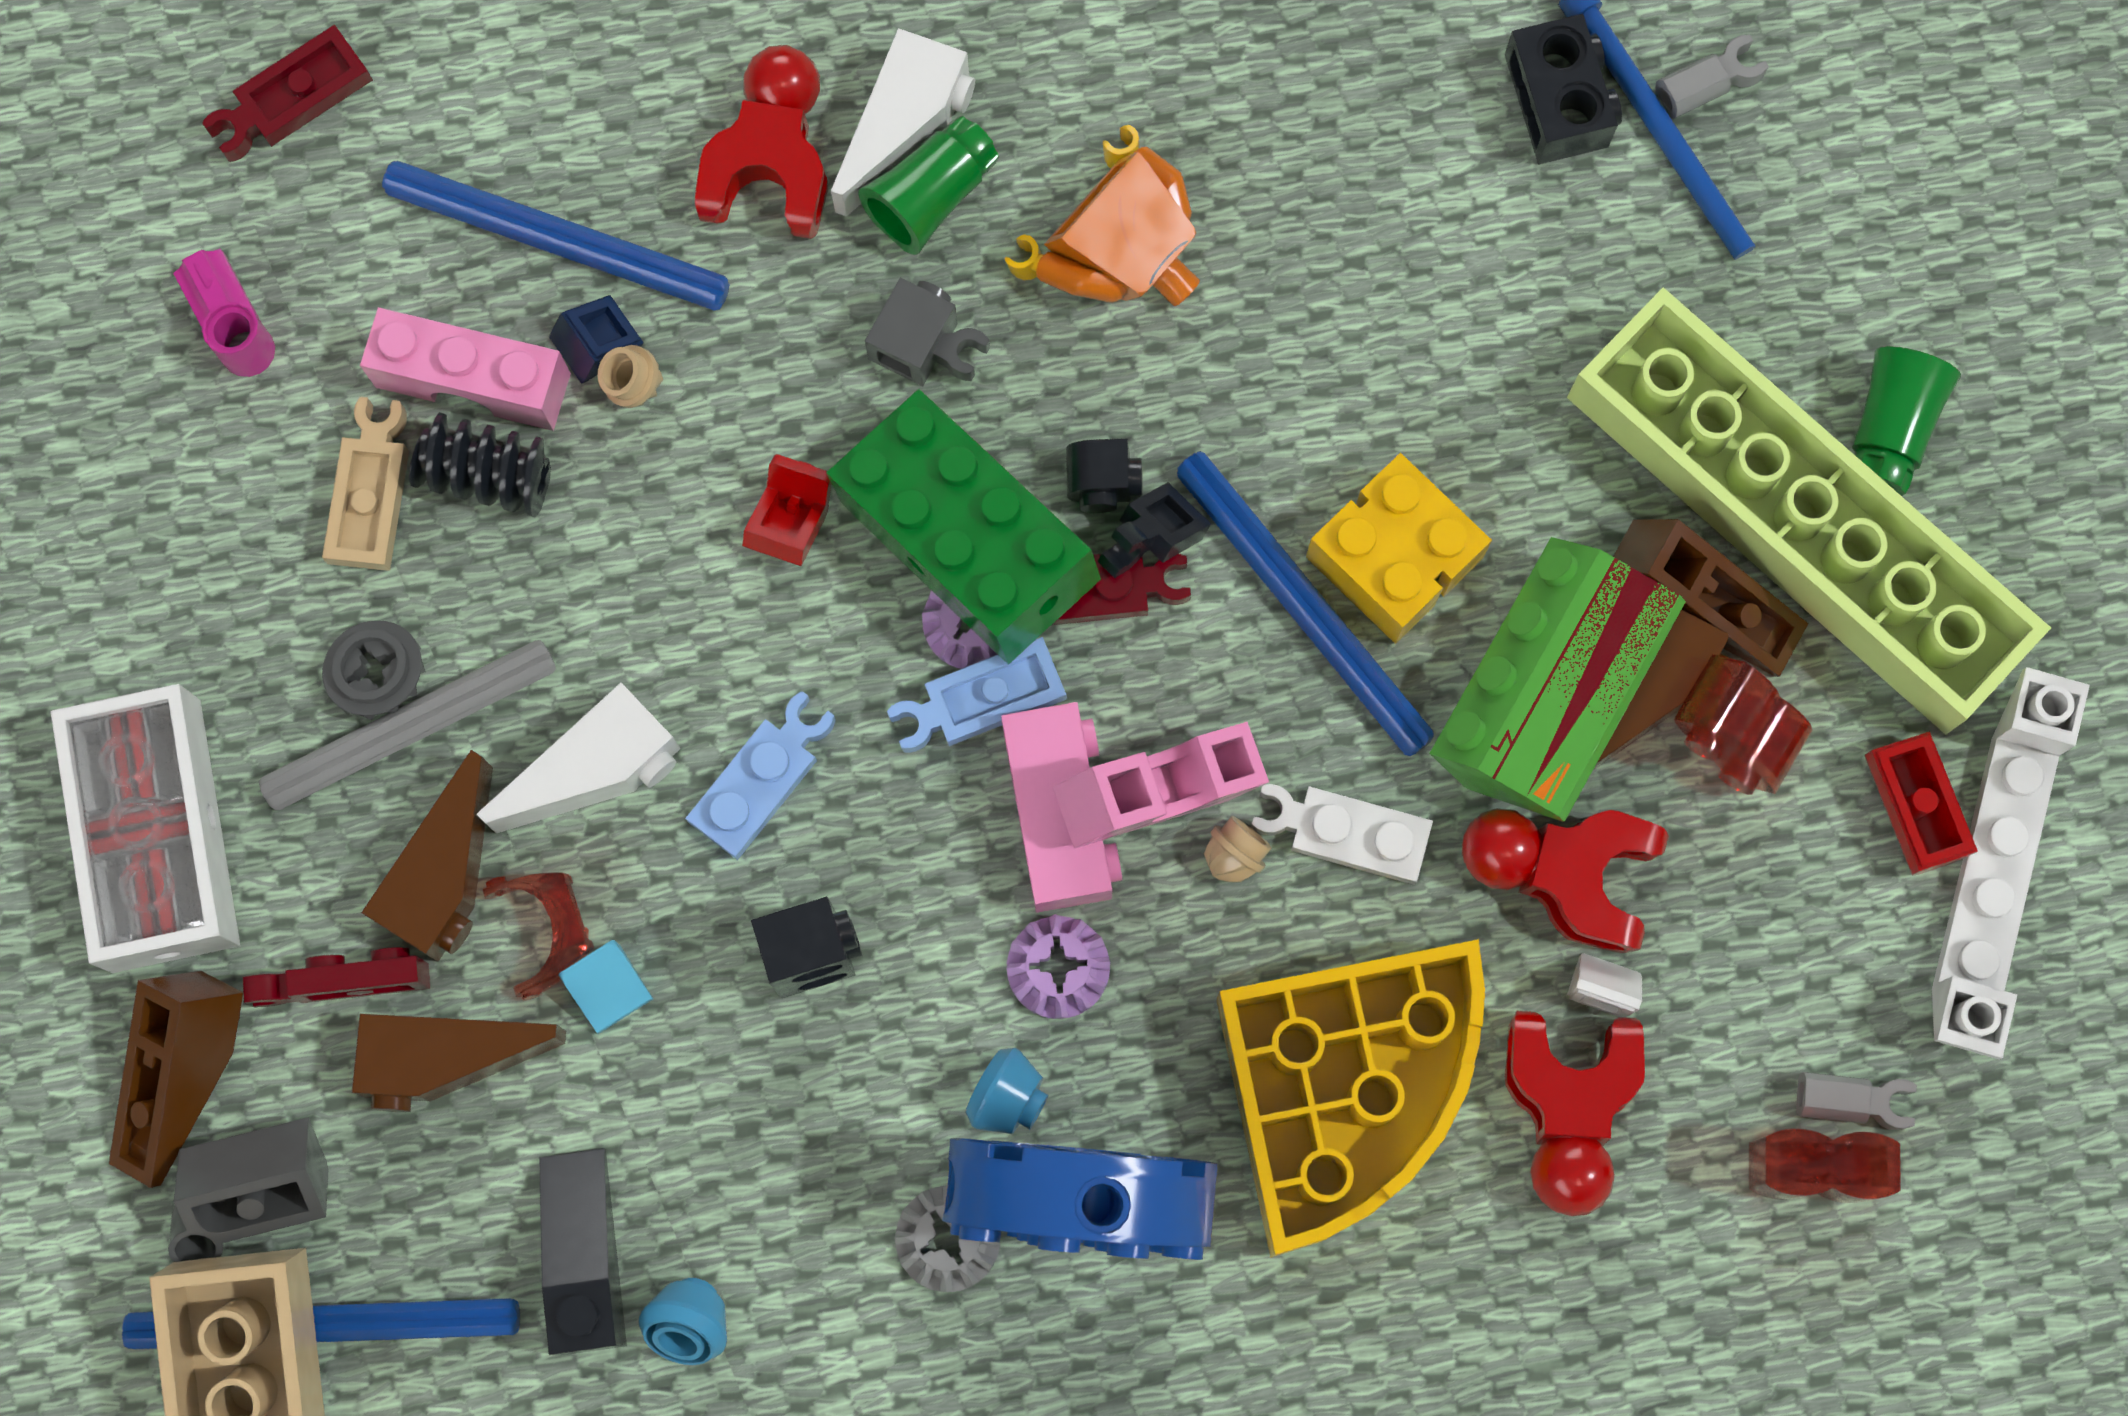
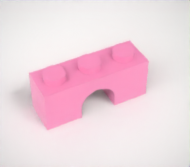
(434, 357)
(1160, 786)

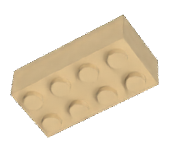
(237, 1336)

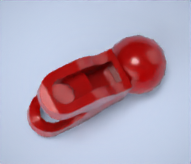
(768, 143)
(1565, 868)
(1572, 1109)

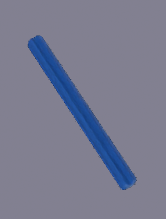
(556, 235)
(1305, 604)
(379, 1321)

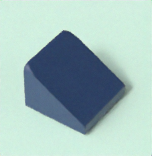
(590, 333)

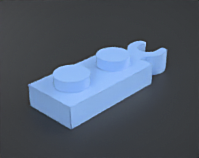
(978, 695)
(759, 780)

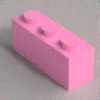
(1042, 752)

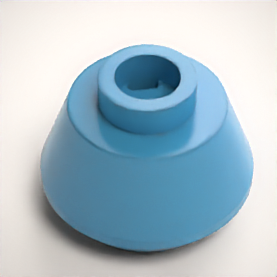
(1007, 1094)
(685, 1322)

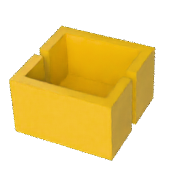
(1395, 547)

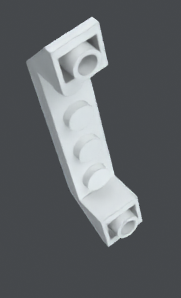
(1993, 884)

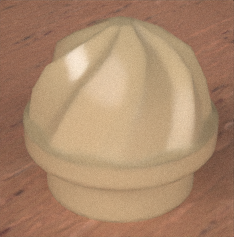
(629, 375)
(1235, 851)

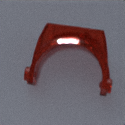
(569, 935)

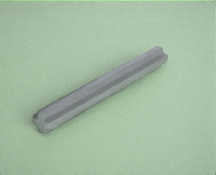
(406, 725)

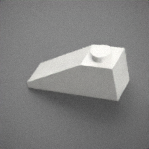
(910, 102)
(594, 761)

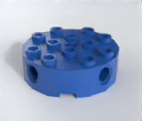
(1080, 1196)

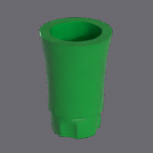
(929, 184)
(1902, 411)

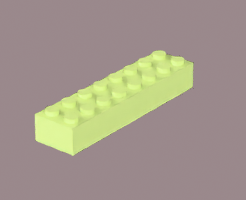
(1807, 512)

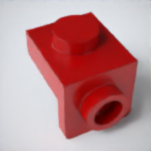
(789, 510)

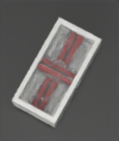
(144, 829)

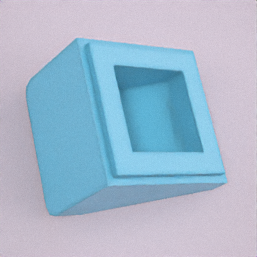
(605, 986)

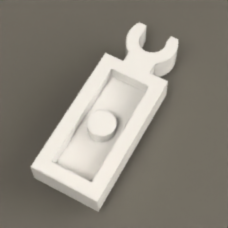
(1350, 832)

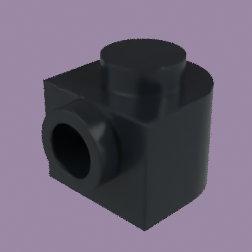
(1102, 474)

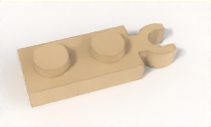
(367, 491)

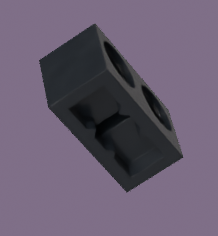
(1548, 90)
(806, 946)

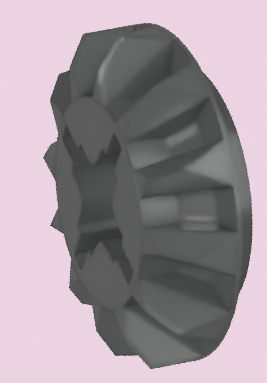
(346, 665)

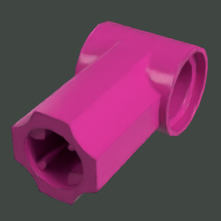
(225, 312)

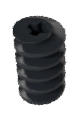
(481, 466)

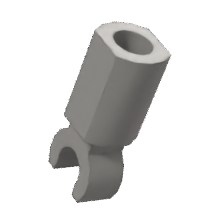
(1708, 78)
(1851, 1099)

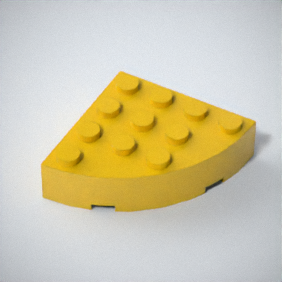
(1350, 1082)

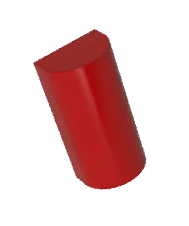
(1921, 803)

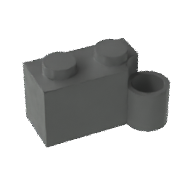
(246, 1188)

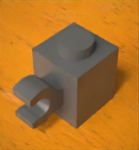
(918, 332)

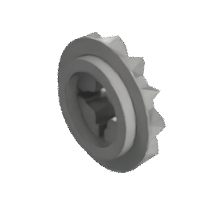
(938, 1269)

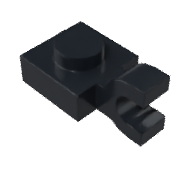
(1157, 523)

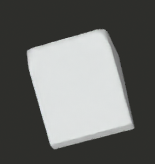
(1606, 986)

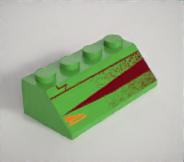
(1557, 679)

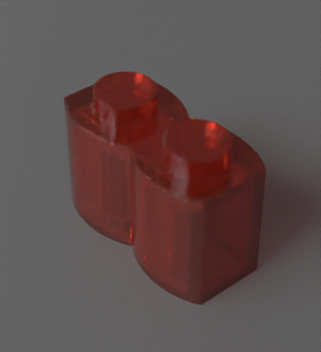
(1742, 725)
(1809, 1163)

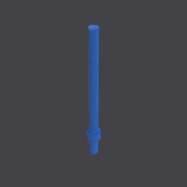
(1663, 129)

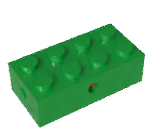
(964, 526)

